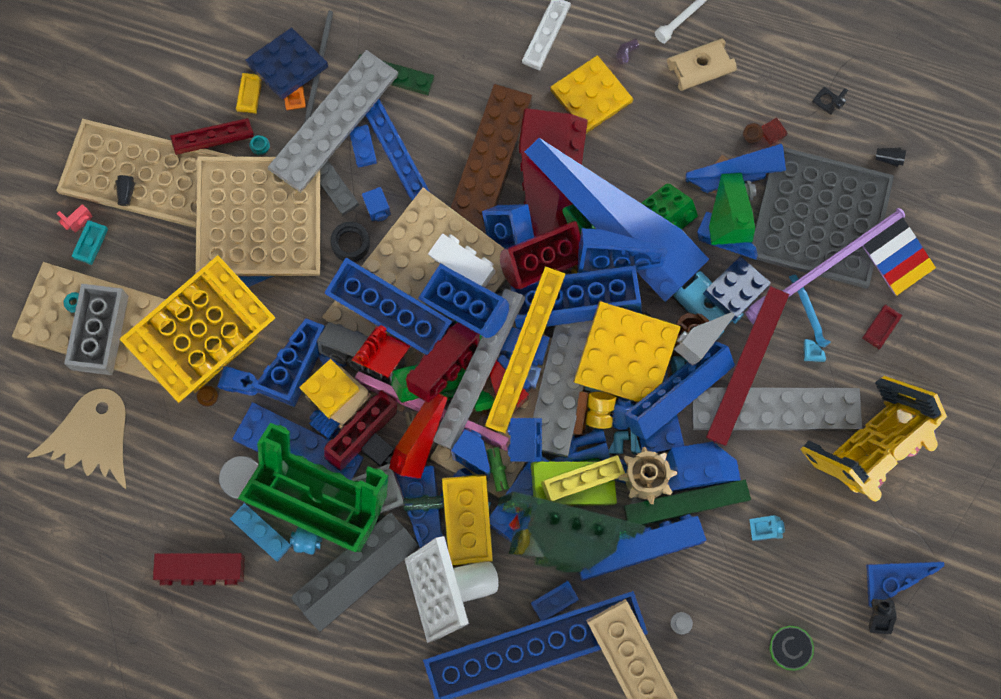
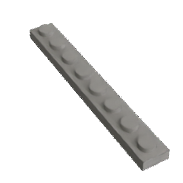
(476, 377)

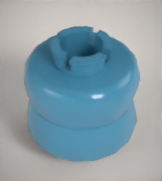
(305, 541)

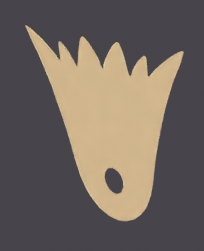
(91, 435)

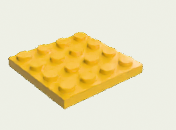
(625, 352)

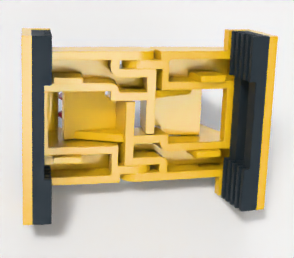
(885, 438)

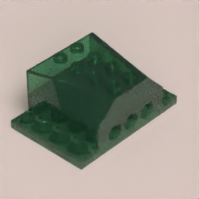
(564, 534)

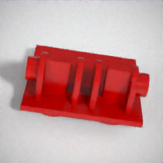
(381, 352)

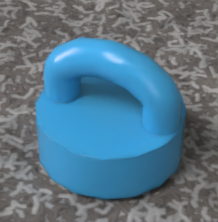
(677, 362)

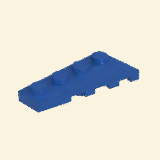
(425, 524)

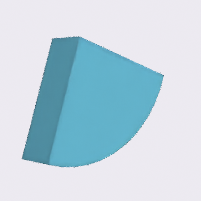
(813, 352)

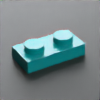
(89, 242)

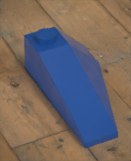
(610, 250)

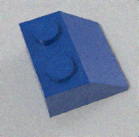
(472, 453)

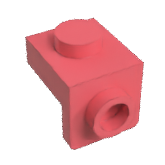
(76, 219)

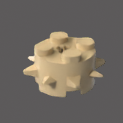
(655, 467)

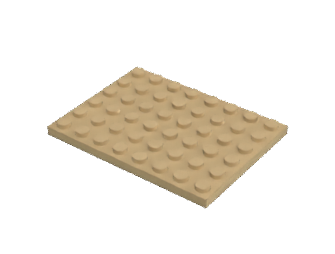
(405, 261)

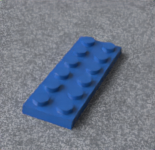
(302, 441)

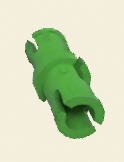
(497, 469)

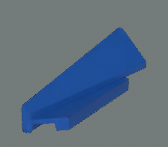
(752, 166)

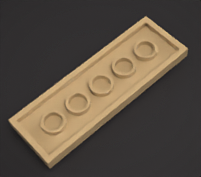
(630, 654)

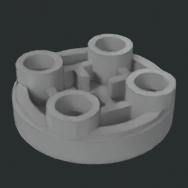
(236, 474)

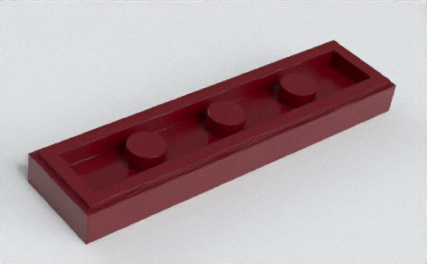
(211, 136)

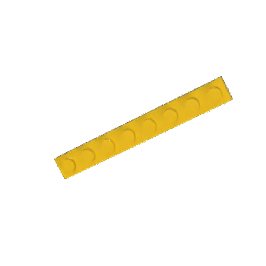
(525, 350)

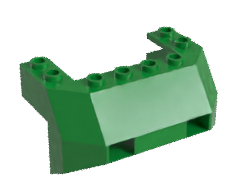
(312, 495)

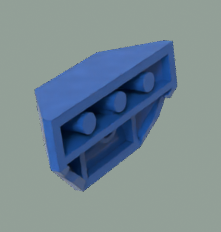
(701, 467)

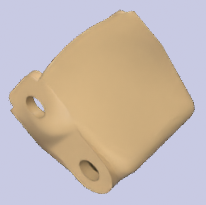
(355, 404)

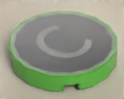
(791, 648)

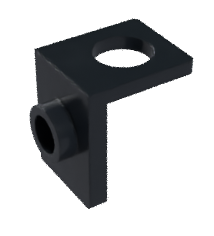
(836, 103)

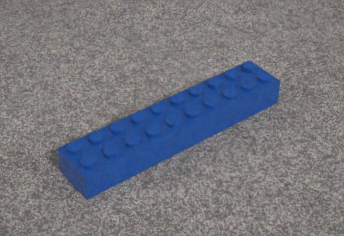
(519, 651)

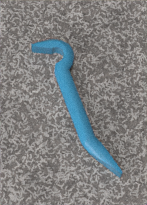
(811, 314)

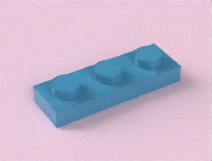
(260, 532)

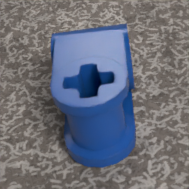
(236, 380)

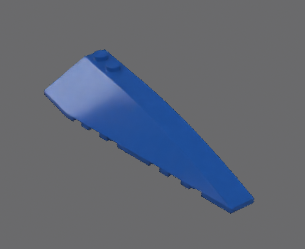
(619, 213)

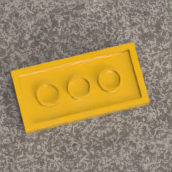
(467, 519)

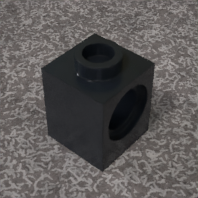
(378, 450)

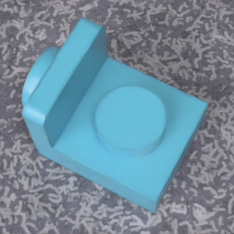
(767, 528)

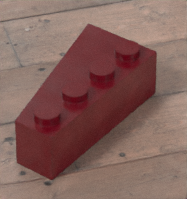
(443, 362)

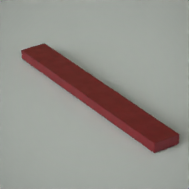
(747, 366)

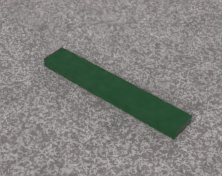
(688, 503)

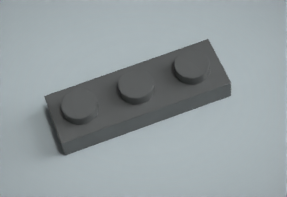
(337, 190)

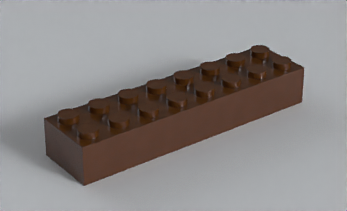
(491, 154)

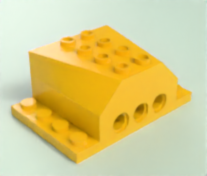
(198, 329)

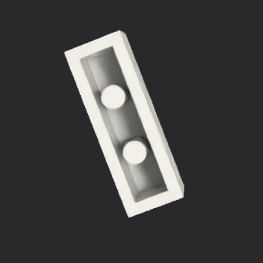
(462, 260)

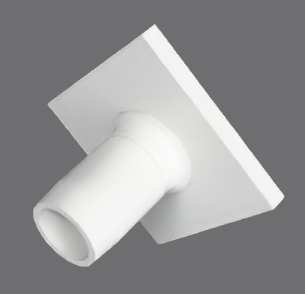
(443, 589)

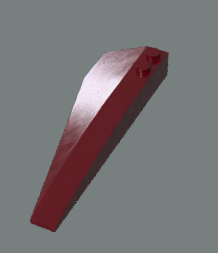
(566, 134)

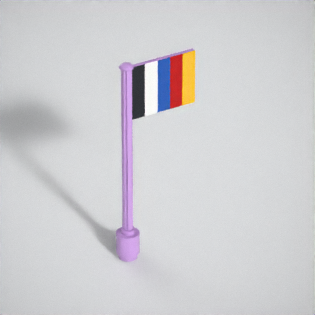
(891, 249)

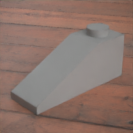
(700, 338)

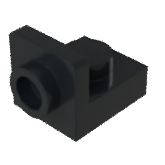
(882, 617)

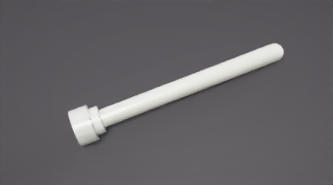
(664, 32)

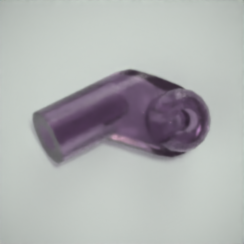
(624, 50)

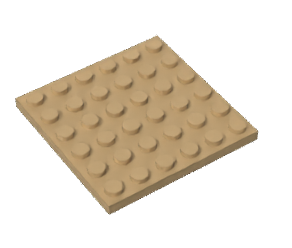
(256, 219)

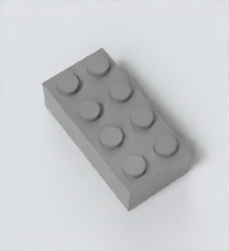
(96, 329)

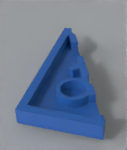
(889, 579)

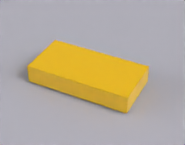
(249, 93)

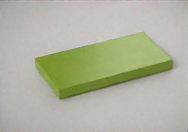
(599, 495)

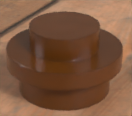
(753, 133)
(207, 396)

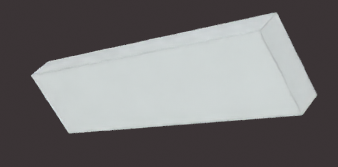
(546, 33)

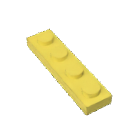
(582, 478)

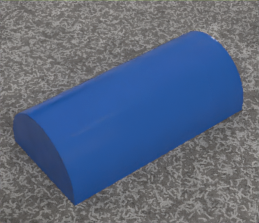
(465, 301)

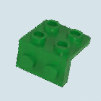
(672, 205)

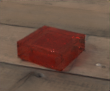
(774, 131)

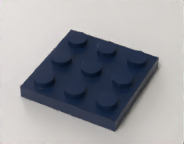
(287, 63)

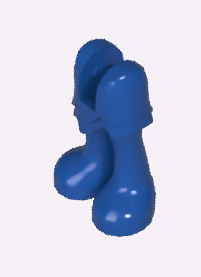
(600, 451)

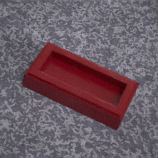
(882, 326)

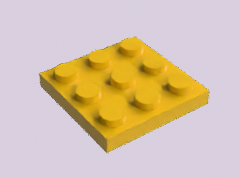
(592, 93)

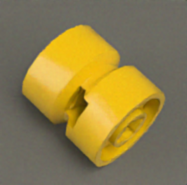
(600, 406)

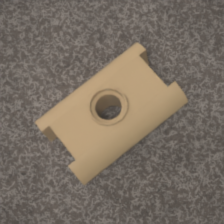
(713, 57)

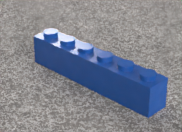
(679, 391)
(652, 544)

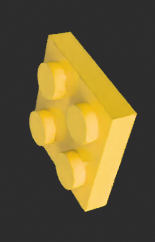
(329, 388)

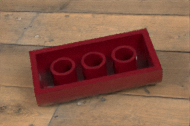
(555, 249)

